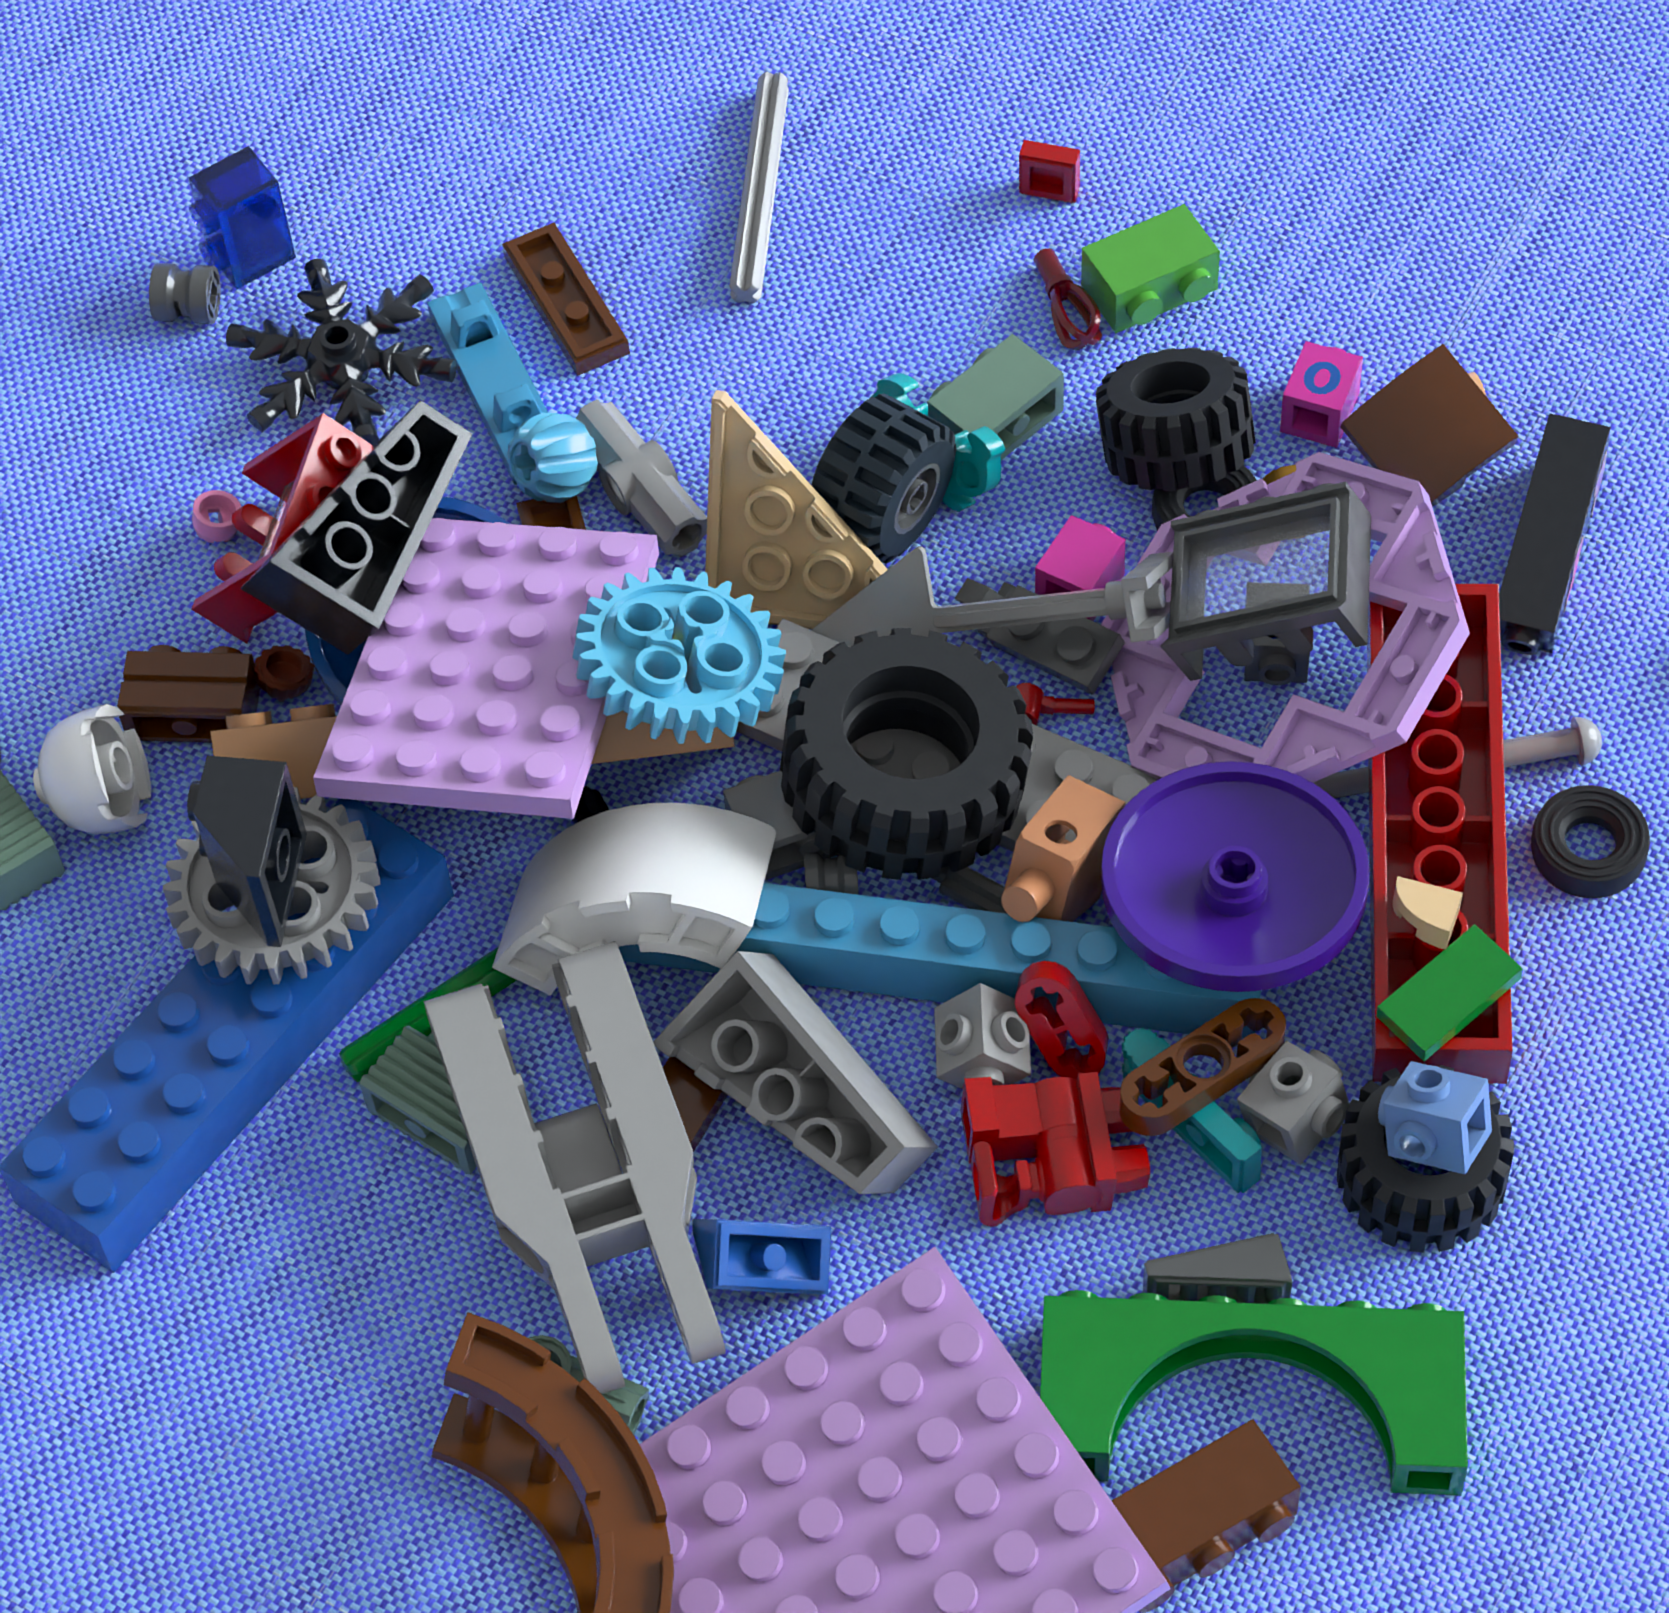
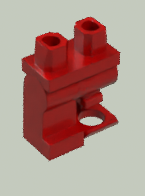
(1067, 1131)

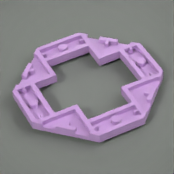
(1310, 737)

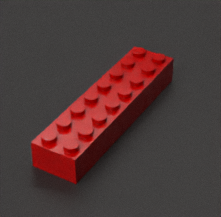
(1443, 823)

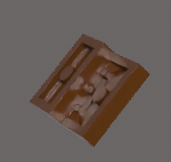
(1430, 426)

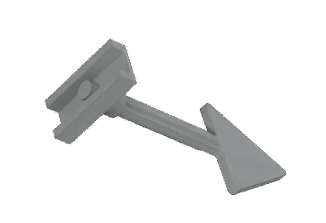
(905, 600)

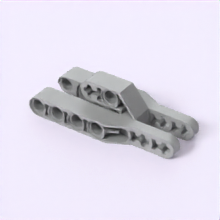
(559, 1179)

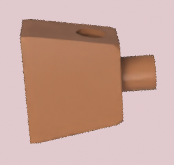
(1055, 875)

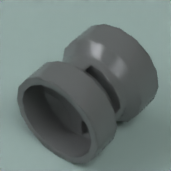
(184, 293)

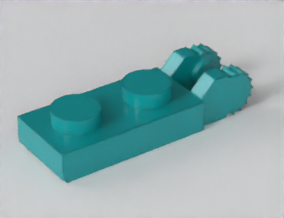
(1222, 1142)

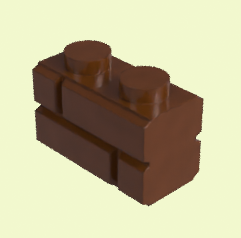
(185, 693)

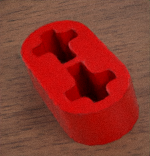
(1073, 1014)

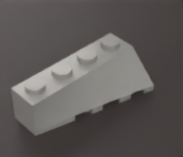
(796, 1072)

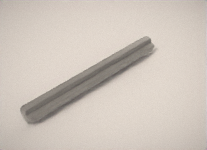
(759, 188)

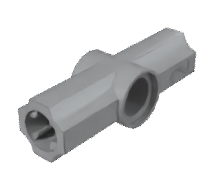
(642, 480)

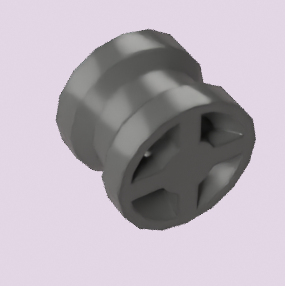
(830, 874)

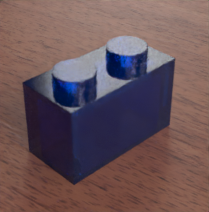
(241, 218)

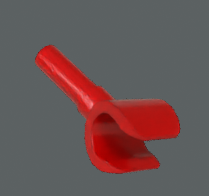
(1038, 703)

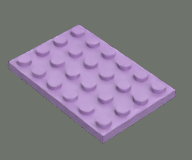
(474, 674)

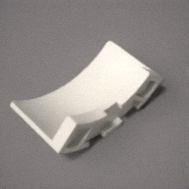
(643, 876)

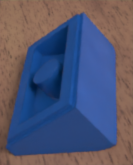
(763, 1256)

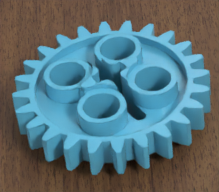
(678, 655)

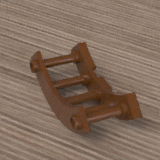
(563, 1463)

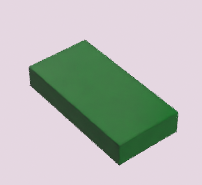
(1449, 992)

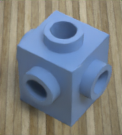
(1436, 1117)

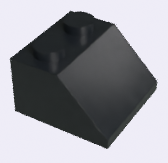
(251, 837)

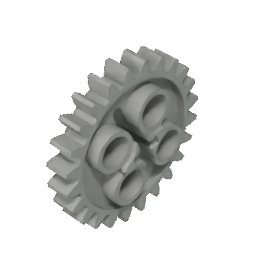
(329, 891)

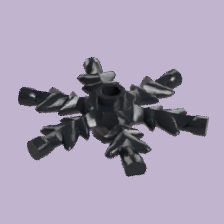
(340, 352)

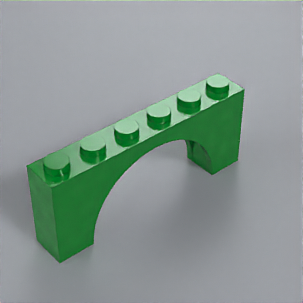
(1391, 1364)

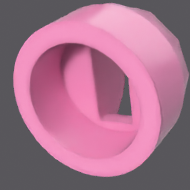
(212, 502)

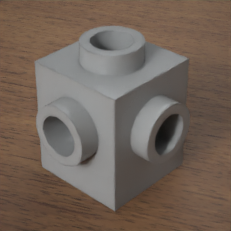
(981, 1038)
(1295, 1101)

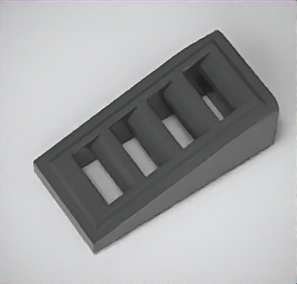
(1243, 1270)

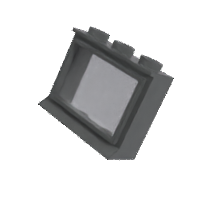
(1269, 573)

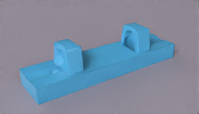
(486, 363)

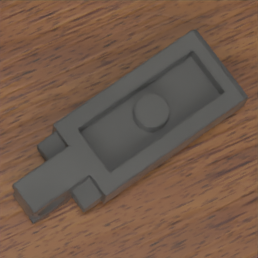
(1067, 649)

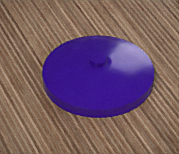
(1235, 876)

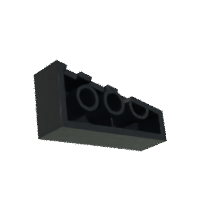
(358, 543)

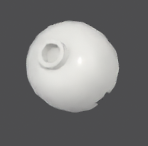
(93, 772)

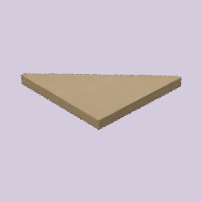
(774, 529)

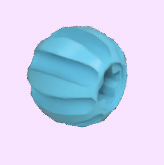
(552, 457)

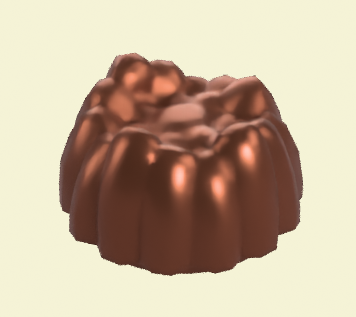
(283, 672)

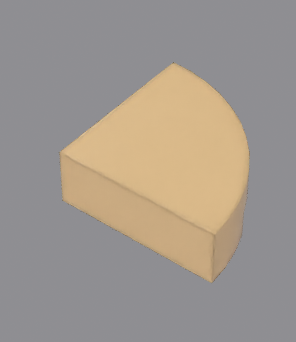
(1428, 909)

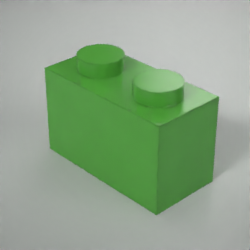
(1150, 268)

